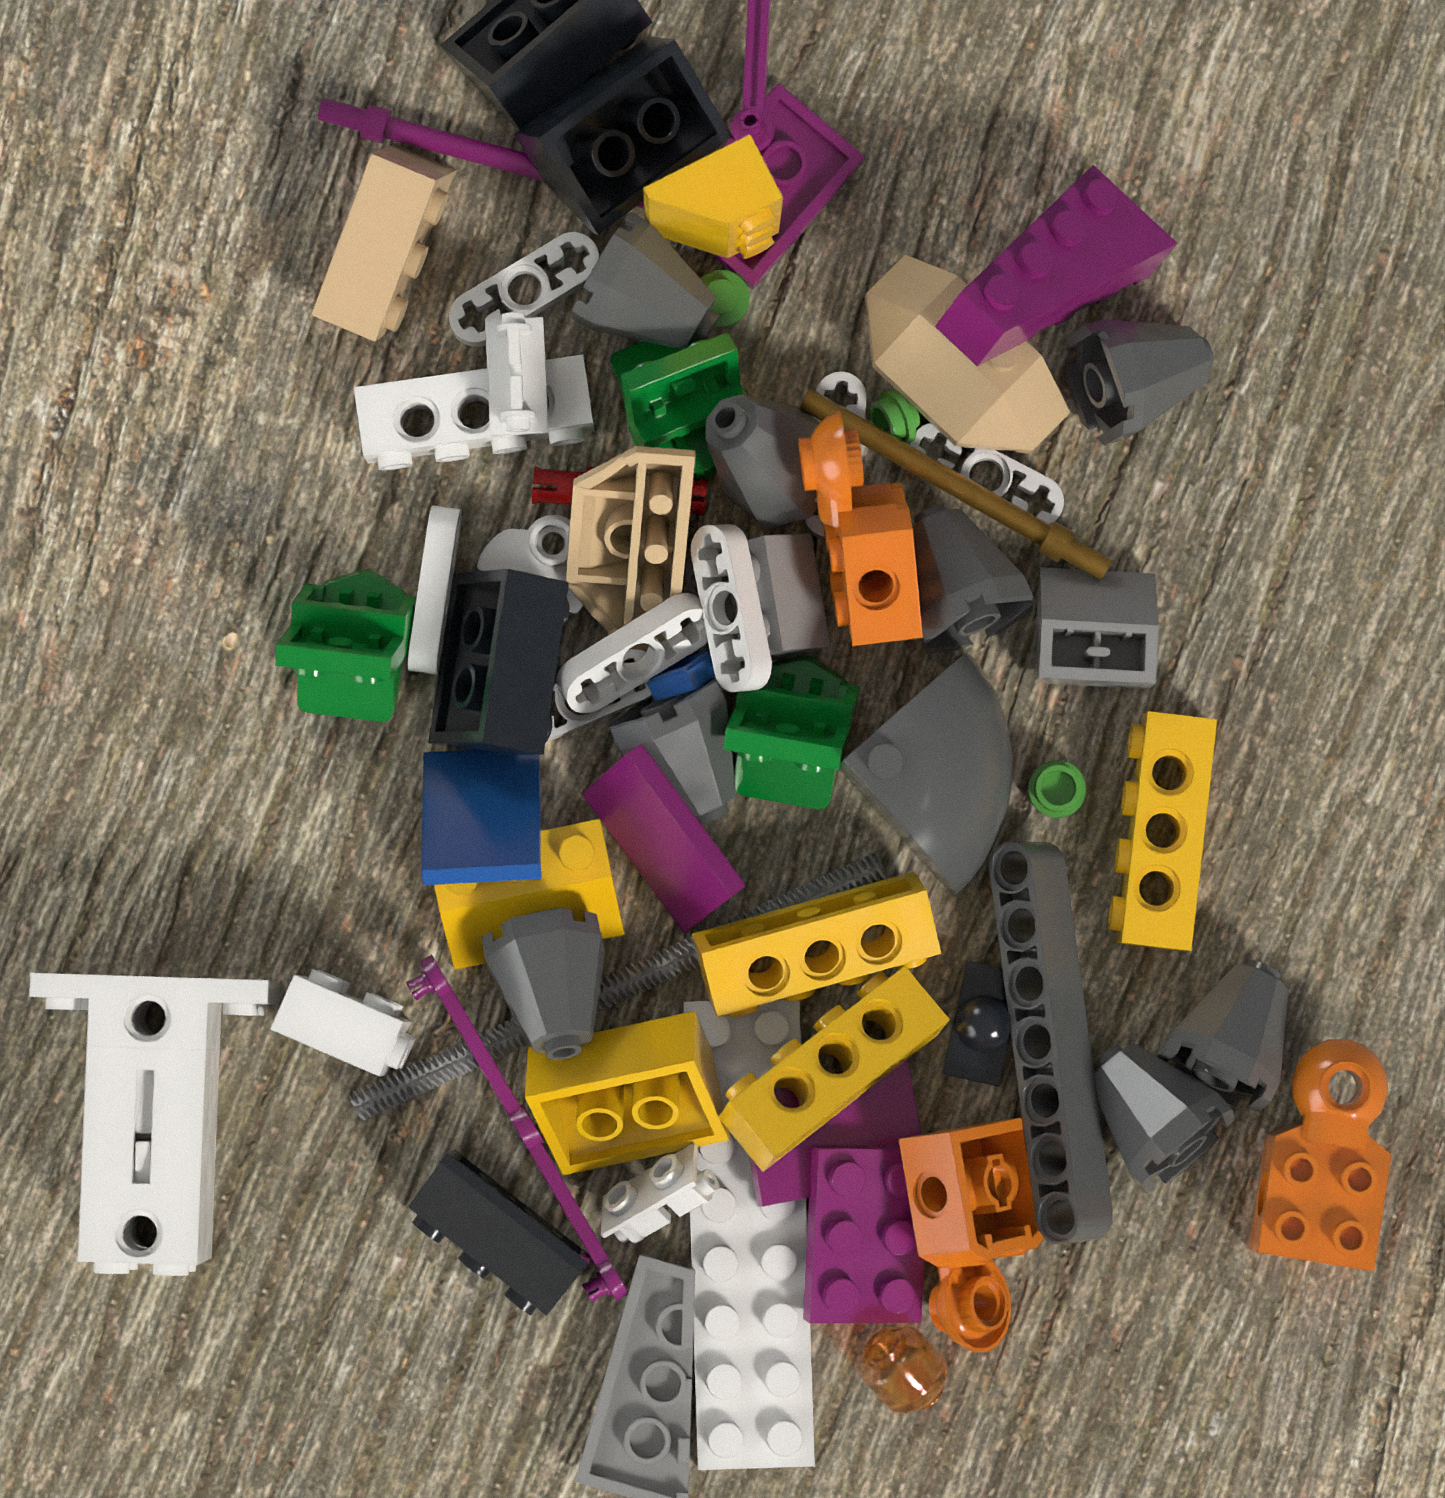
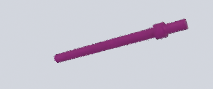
(378, 124)

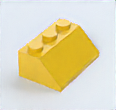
(718, 202)
(573, 877)
(628, 1095)

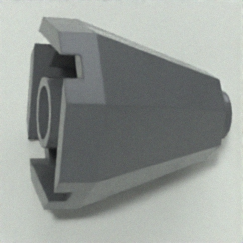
(646, 291)
(1133, 373)
(759, 457)
(963, 581)
(687, 744)
(549, 977)
(1235, 1036)
(1156, 1113)

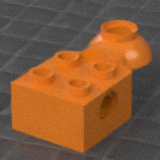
(866, 538)
(1325, 1175)
(966, 1208)

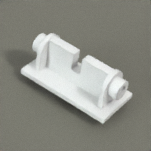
(516, 375)
(636, 1206)

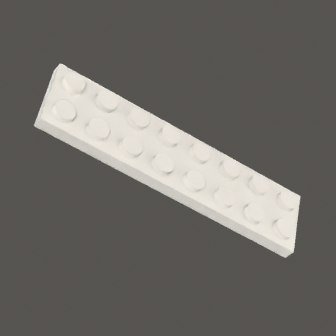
(749, 1280)

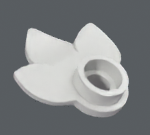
(524, 552)

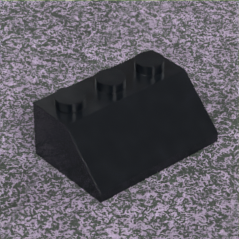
(541, 50)
(623, 132)
(499, 662)
(497, 1234)

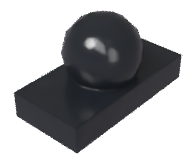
(979, 1027)

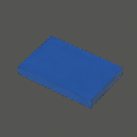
(480, 817)

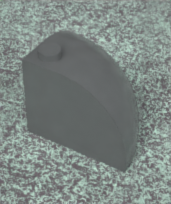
(941, 772)

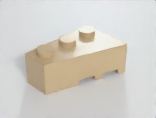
(383, 242)

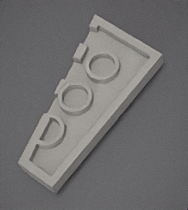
(644, 1406)

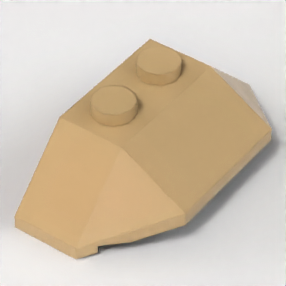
(986, 406)
(630, 534)

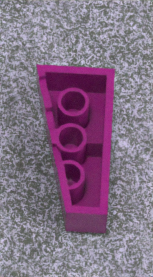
(1063, 262)

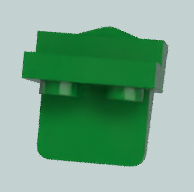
(674, 392)
(348, 645)
(792, 733)

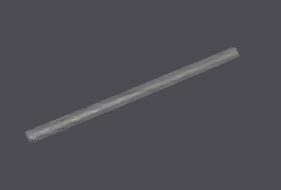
(611, 990)

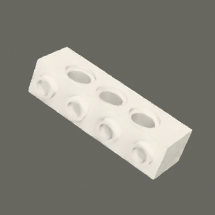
(386, 405)

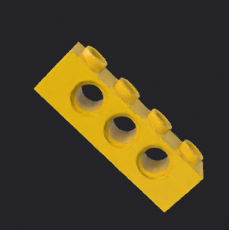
(1191, 745)
(787, 933)
(770, 1129)

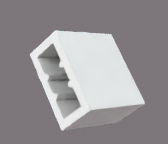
(350, 1029)

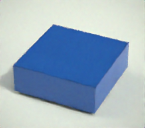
(682, 676)

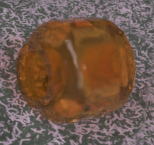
(903, 1369)

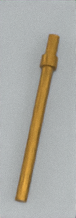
(1053, 540)

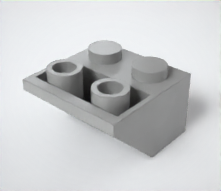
(786, 591)
(1096, 629)

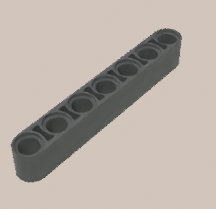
(1056, 1067)

